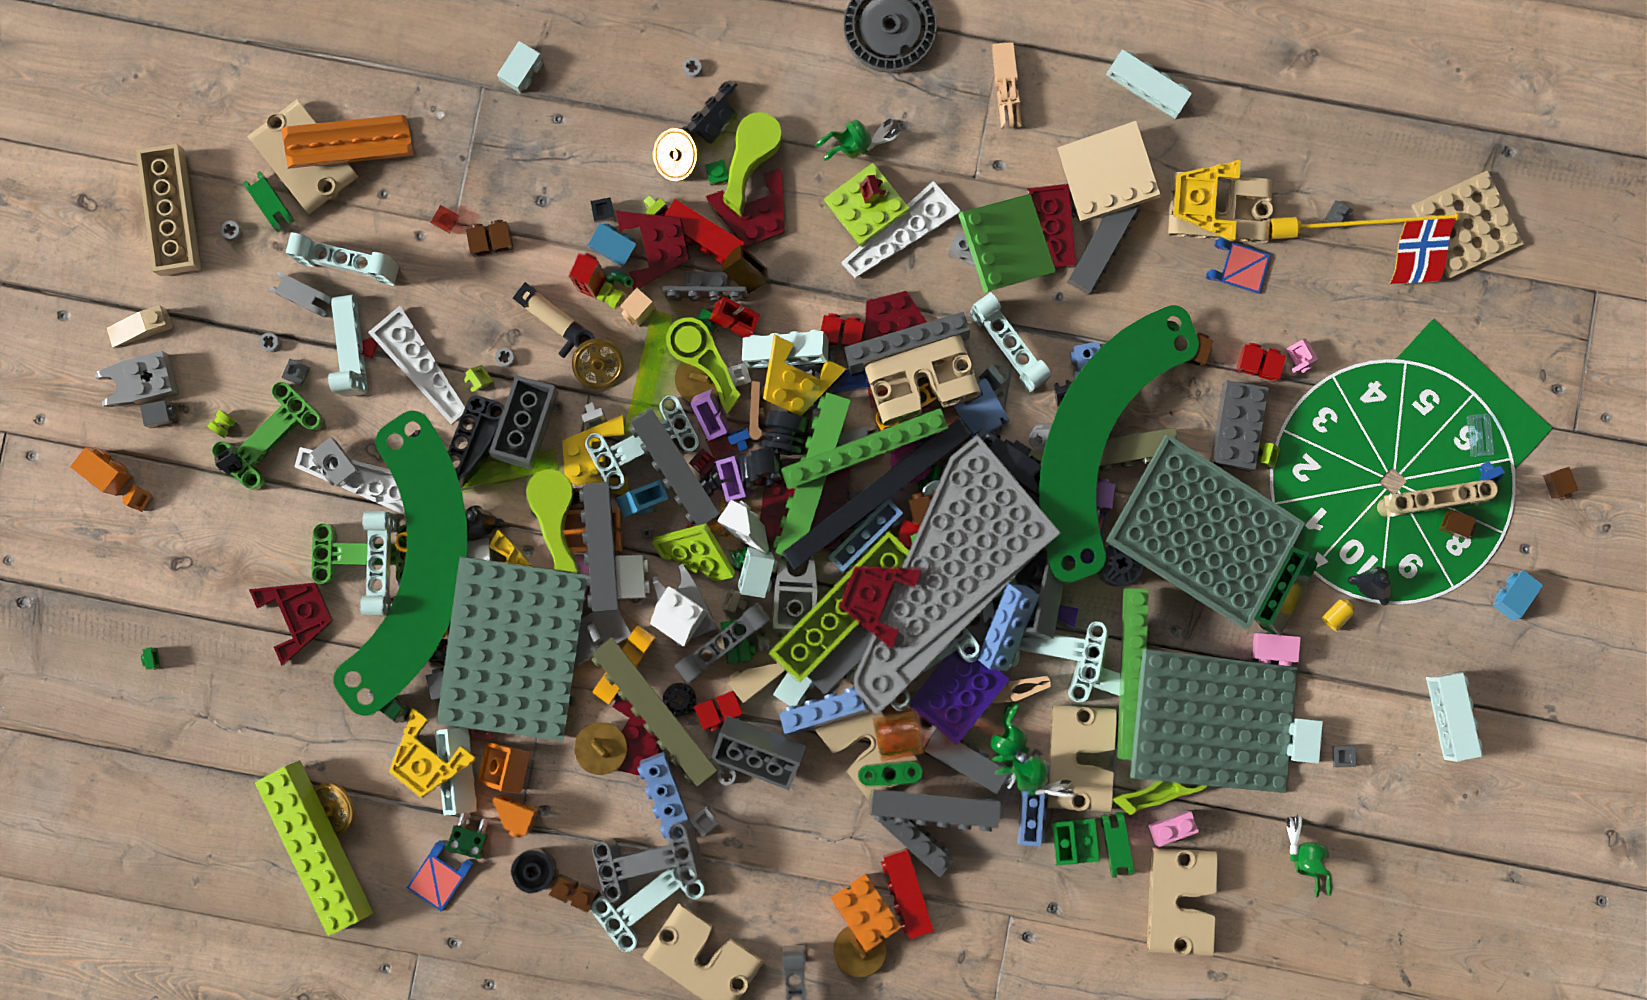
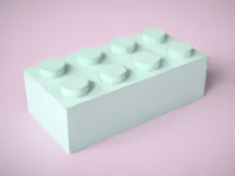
(1454, 716)

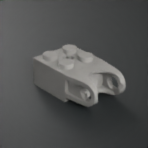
(132, 380)
(690, 590)
(791, 591)

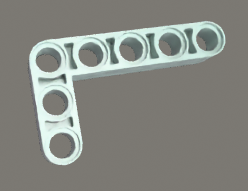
(352, 374)

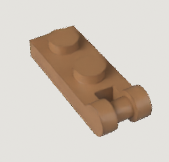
(756, 412)

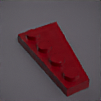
(1055, 218)

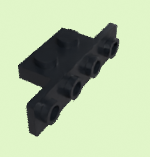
(715, 115)

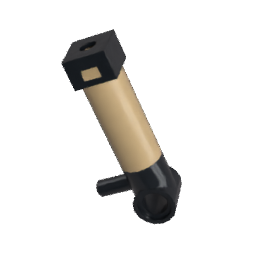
(553, 317)

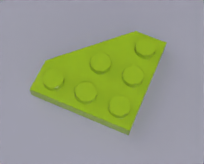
(696, 550)

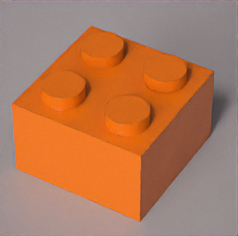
(101, 471)

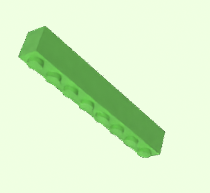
(864, 448)
(807, 495)
(1132, 643)

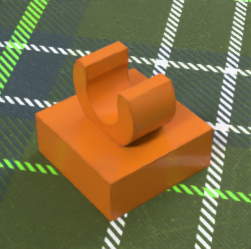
(136, 498)

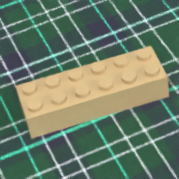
(168, 210)

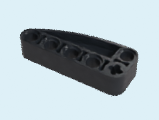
(478, 438)

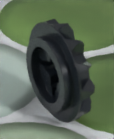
(687, 704)

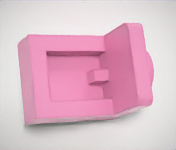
(1302, 355)

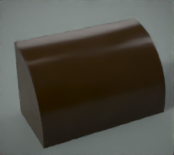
(745, 269)

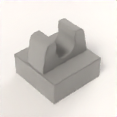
(593, 416)

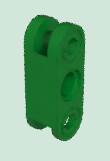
(268, 201)
(900, 768)
(1117, 844)

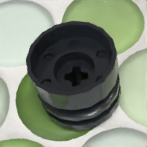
(785, 432)
(1112, 574)

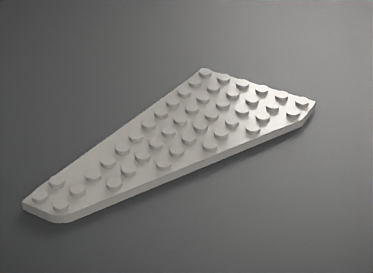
(968, 550)

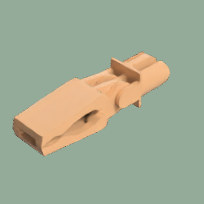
(1006, 77)
(1006, 695)

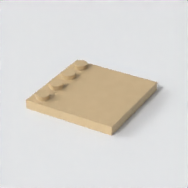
(1108, 172)

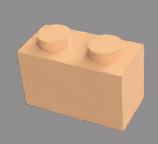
(637, 308)

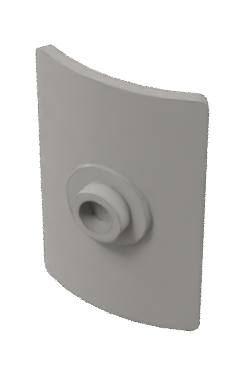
(598, 628)

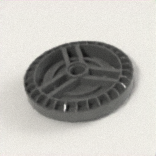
(889, 41)

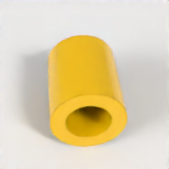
(1338, 614)

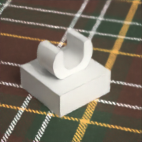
(739, 375)

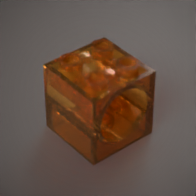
(898, 735)

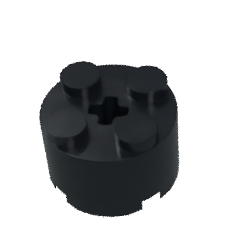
(761, 468)
(522, 874)

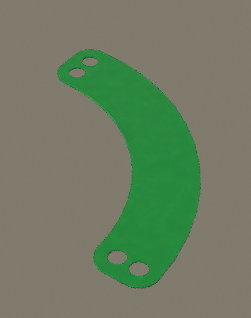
(1085, 422)
(428, 583)

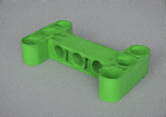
(271, 434)
(349, 554)

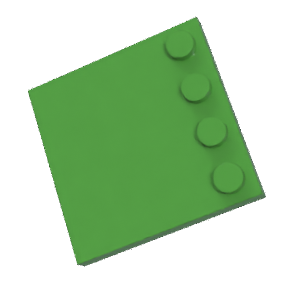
(1007, 242)

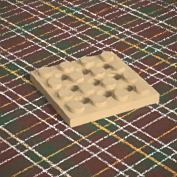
(1481, 229)

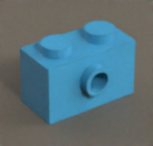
(611, 244)
(642, 499)
(1517, 594)

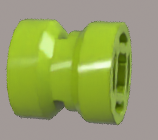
(611, 295)
(224, 419)

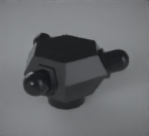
(481, 522)
(1373, 584)

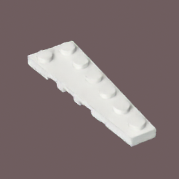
(926, 213)
(410, 353)
(372, 481)

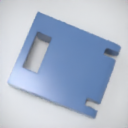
(983, 411)

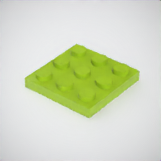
(862, 219)

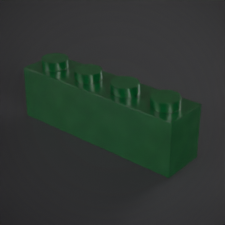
(1286, 591)

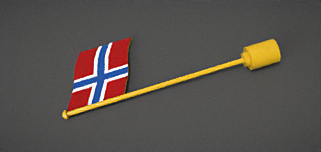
(1420, 247)

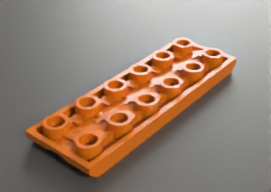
(347, 141)

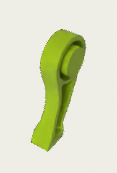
(756, 141)
(694, 344)
(550, 498)
(1153, 795)

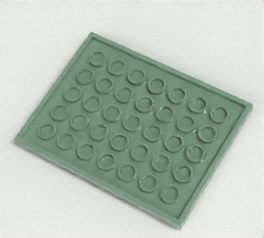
(1205, 532)
(511, 648)
(1213, 722)

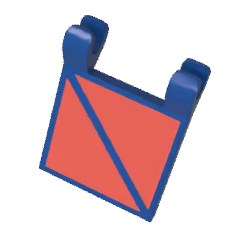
(1242, 267)
(436, 879)

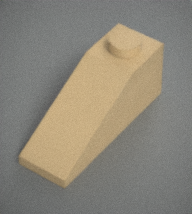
(140, 325)
(752, 680)

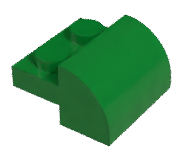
(1075, 841)

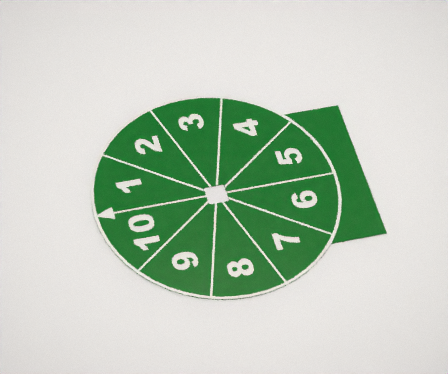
(1409, 419)

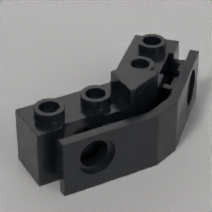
(1014, 459)

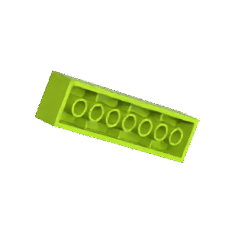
(827, 622)
(313, 848)

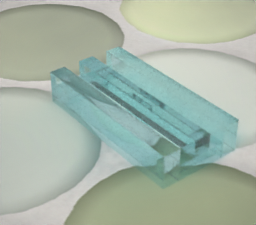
(1472, 435)

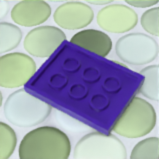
(957, 694)

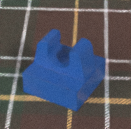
(739, 437)
(1490, 473)

